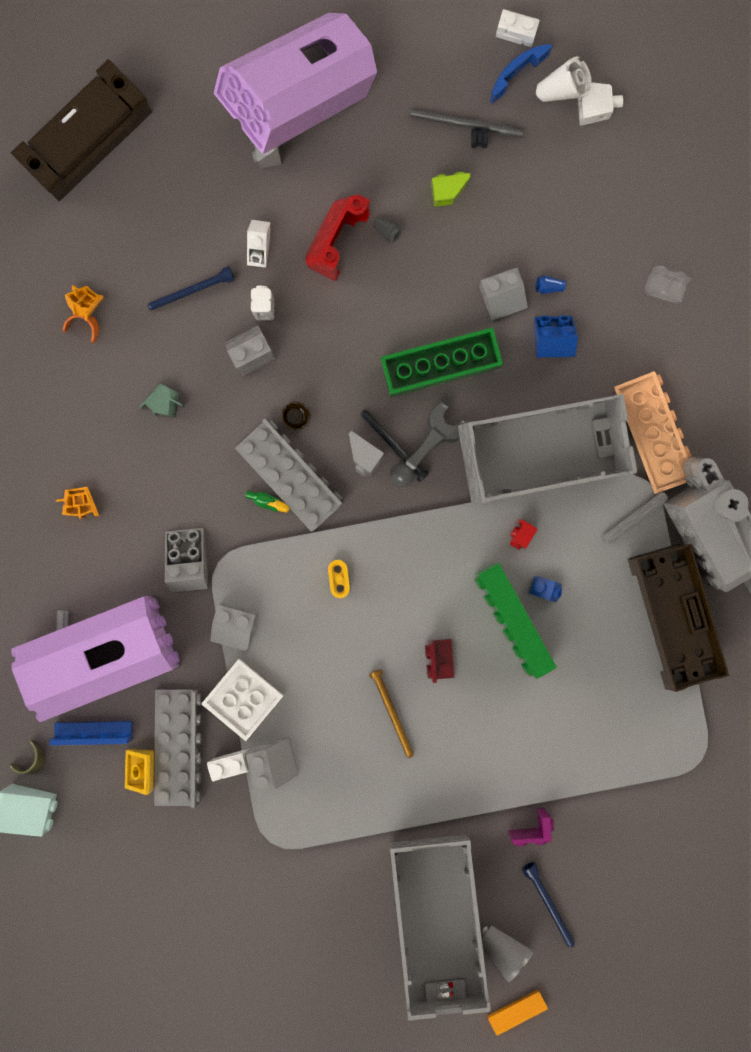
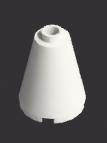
(566, 82)

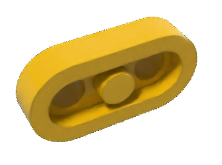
(338, 579)

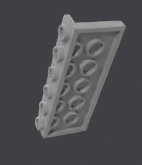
(289, 475)
(177, 747)

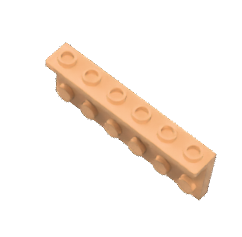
(655, 431)

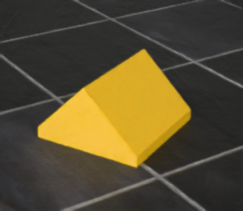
(140, 770)

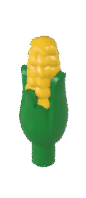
(267, 501)

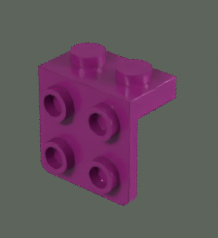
(538, 835)

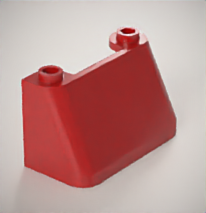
(322, 255)

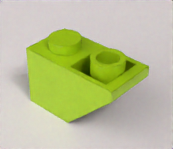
(448, 188)

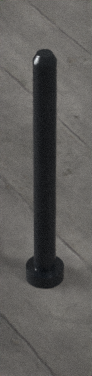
(392, 443)

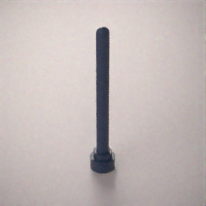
(225, 275)
(531, 871)

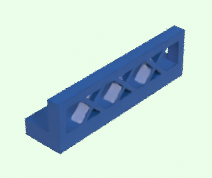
(92, 733)

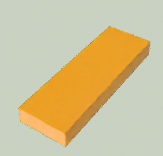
(517, 1012)

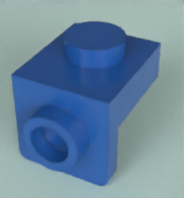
(546, 589)

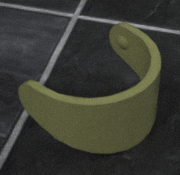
(38, 762)

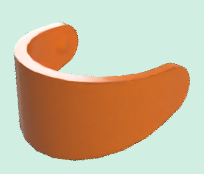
(91, 320)

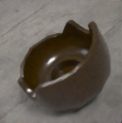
(295, 415)

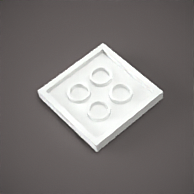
(242, 699)

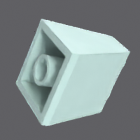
(26, 810)

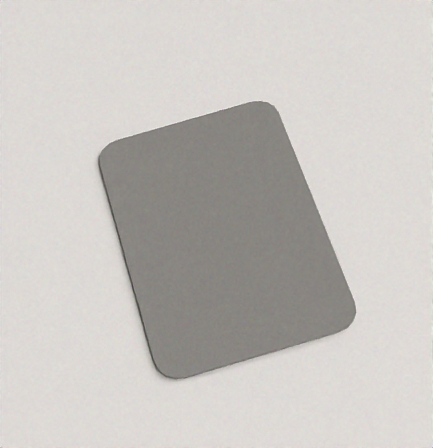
(492, 730)

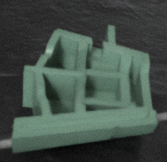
(162, 401)

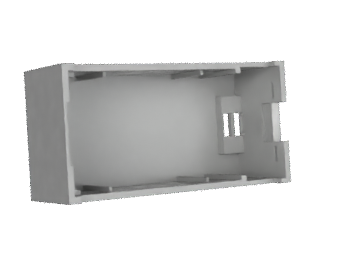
(546, 449)
(439, 926)

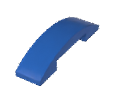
(533, 56)

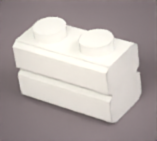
(517, 28)
(262, 303)
(228, 765)

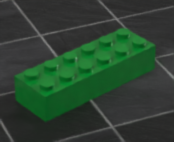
(441, 362)
(515, 620)

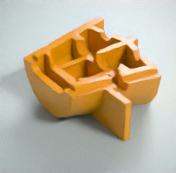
(83, 301)
(78, 503)

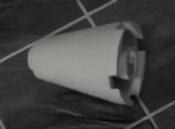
(505, 952)

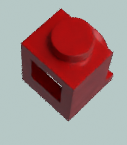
(522, 535)

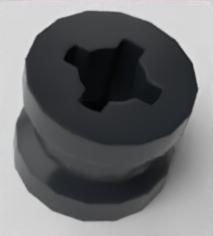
(479, 138)

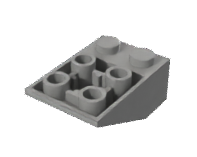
(185, 560)

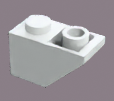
(258, 243)

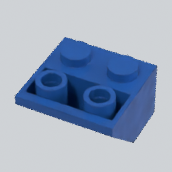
(555, 336)

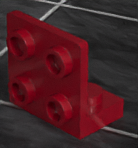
(441, 659)

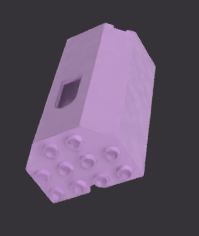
(283, 94)
(57, 675)

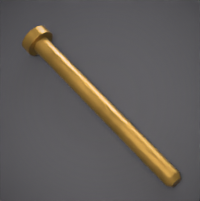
(376, 675)

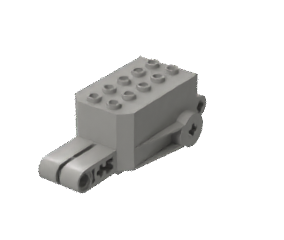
(715, 523)

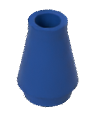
(549, 285)

